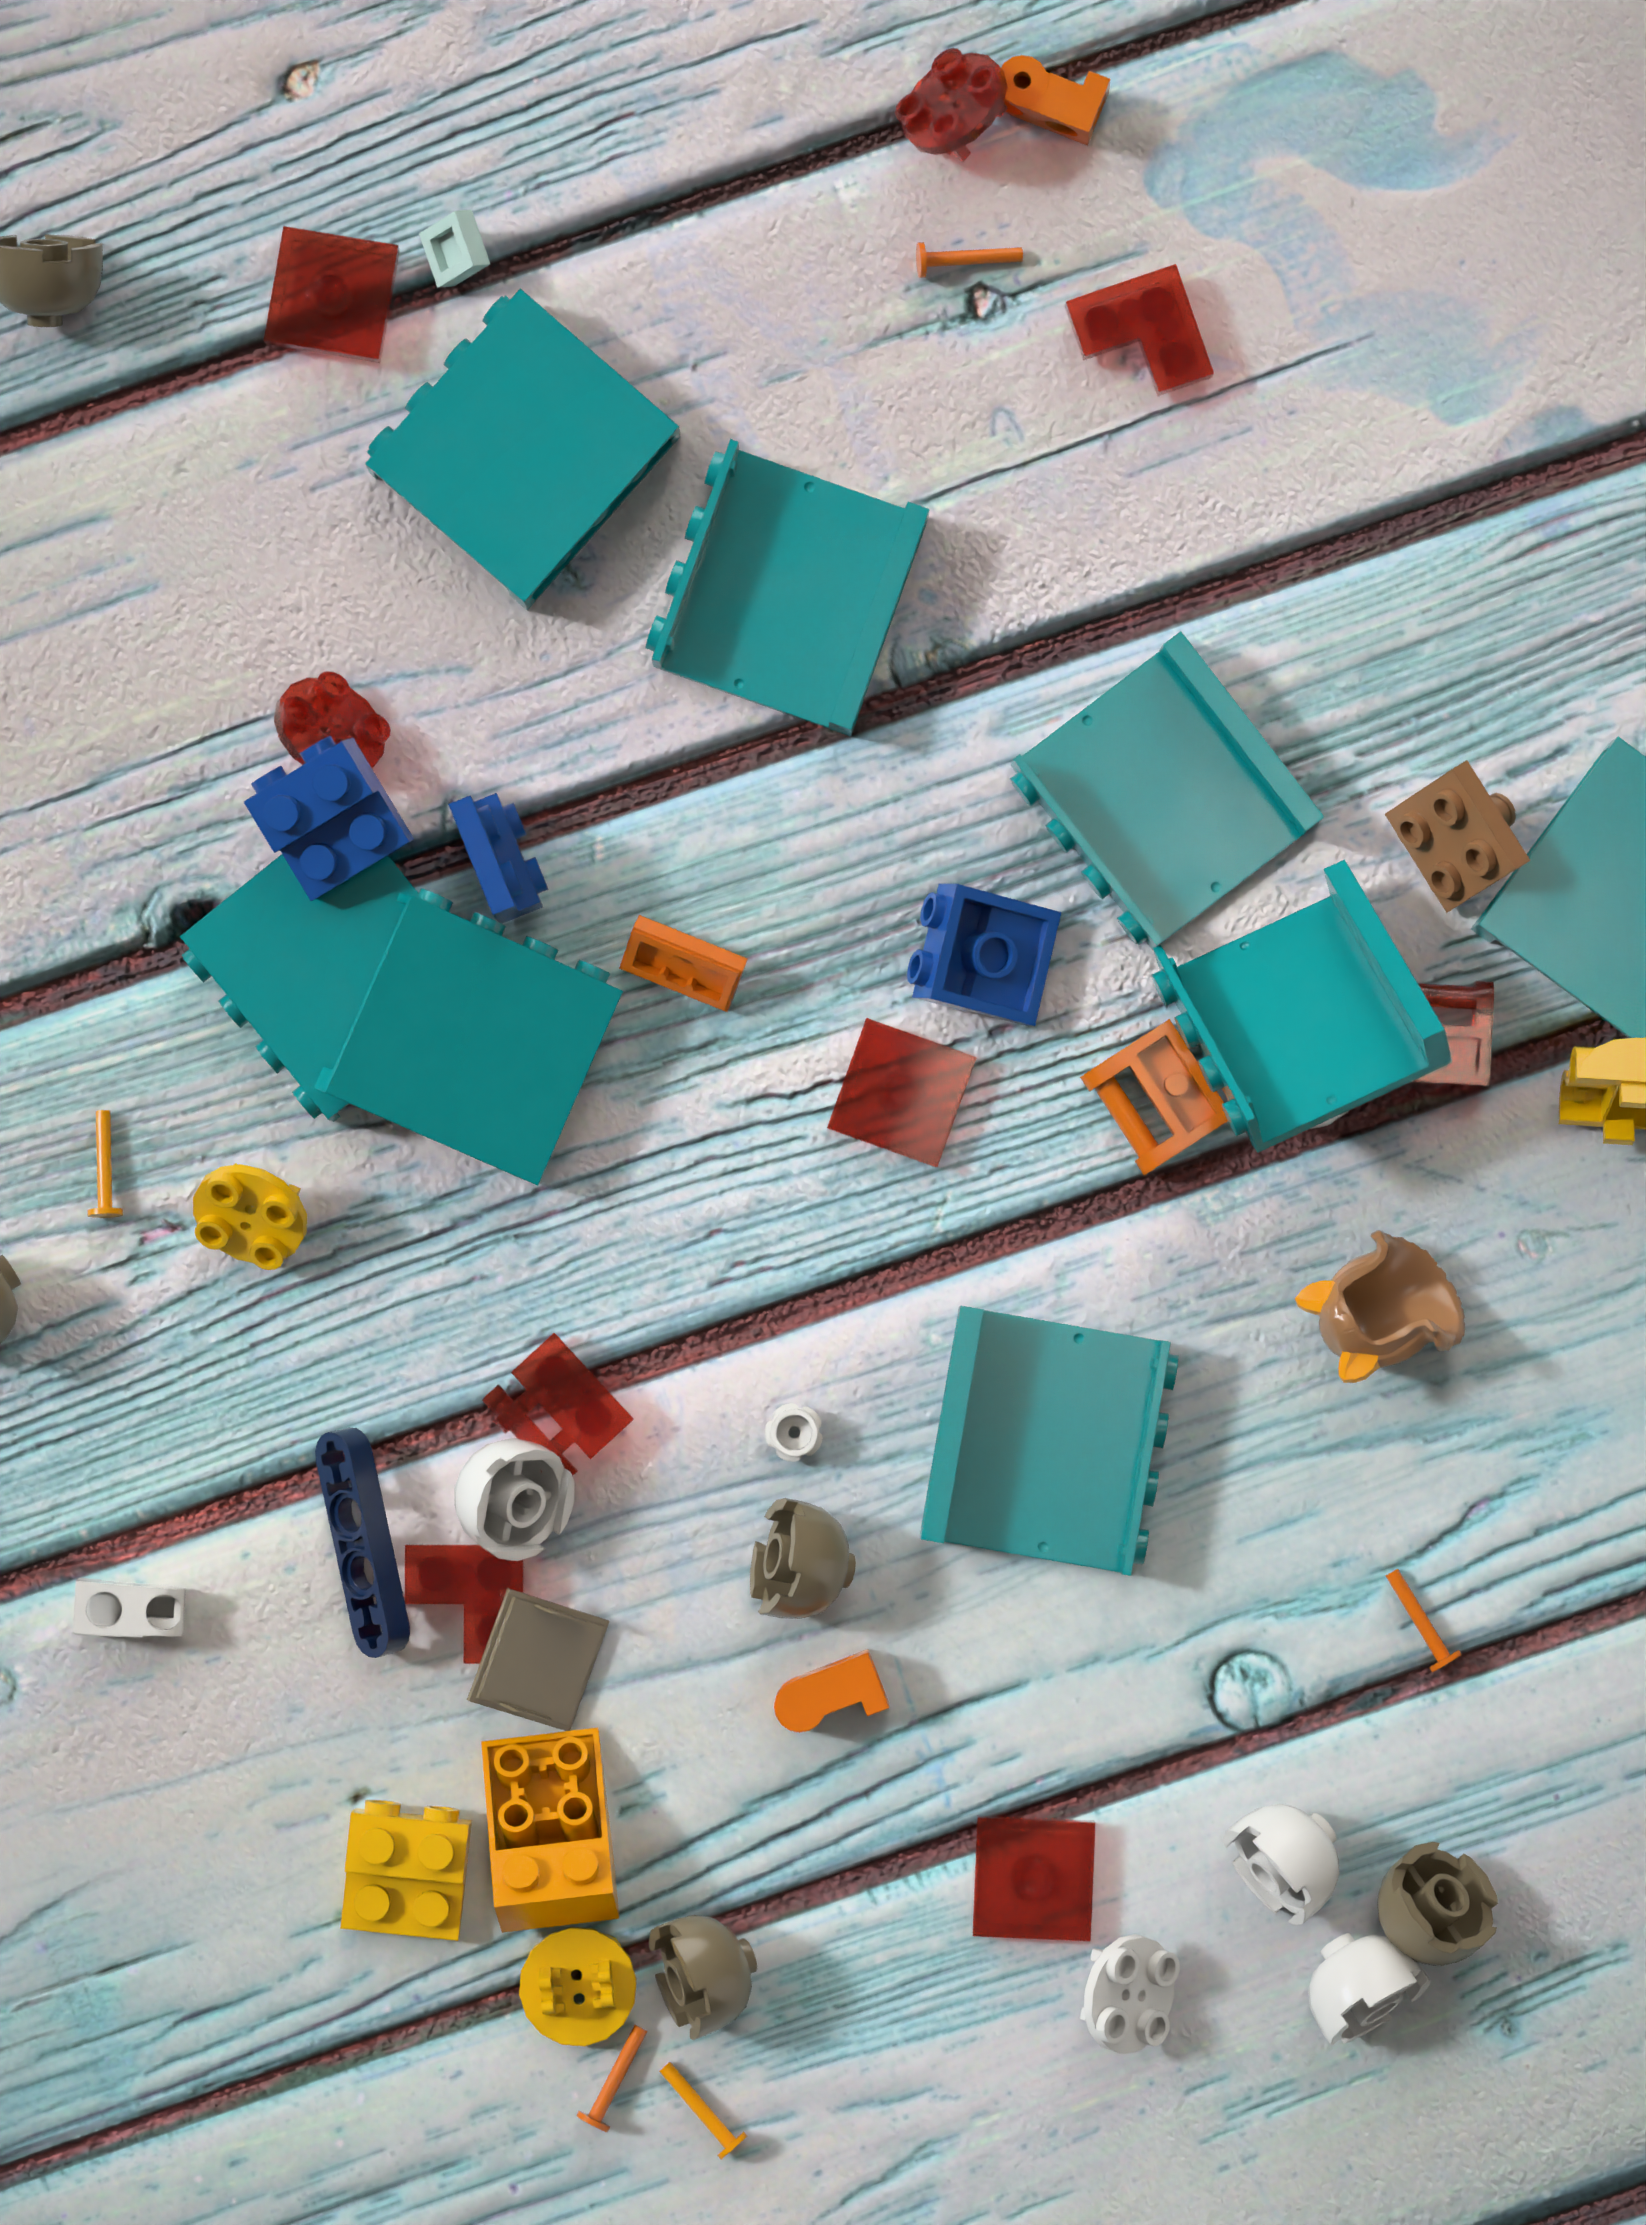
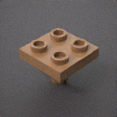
(1458, 835)

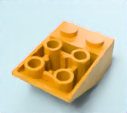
(549, 1830)

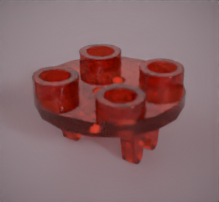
(953, 103)
(328, 707)

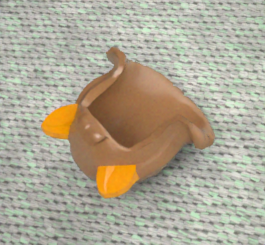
(1385, 1308)

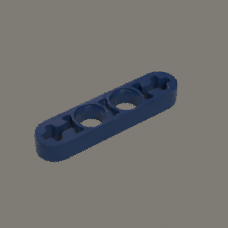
(368, 1541)

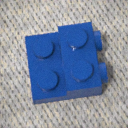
(327, 816)
(491, 843)
(984, 953)

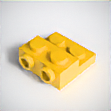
(406, 1871)

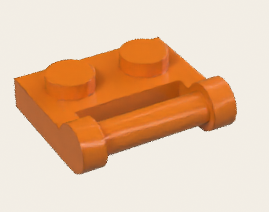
(1172, 1084)

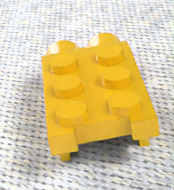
(1606, 1089)

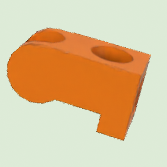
(1053, 100)
(810, 1696)

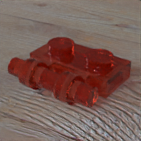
(569, 1395)

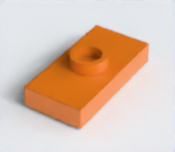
(683, 963)

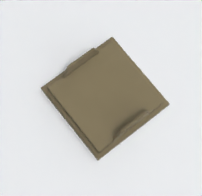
(538, 1660)

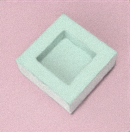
(454, 248)

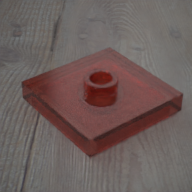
(331, 294)
(901, 1093)
(1033, 1878)

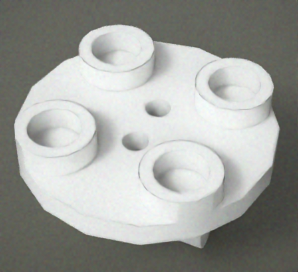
(1130, 1994)

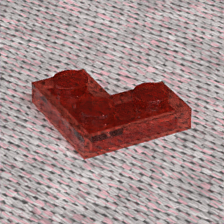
(1150, 312)
(466, 1577)

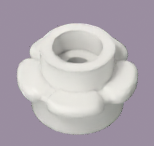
(794, 1448)

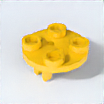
(248, 1233)
(606, 1984)

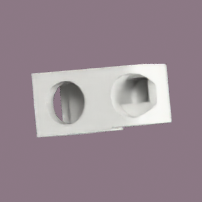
(127, 1609)

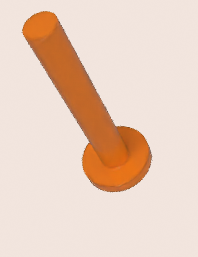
(964, 257)
(1421, 1621)
(614, 2080)

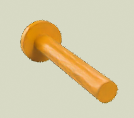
(104, 1169)
(702, 2110)

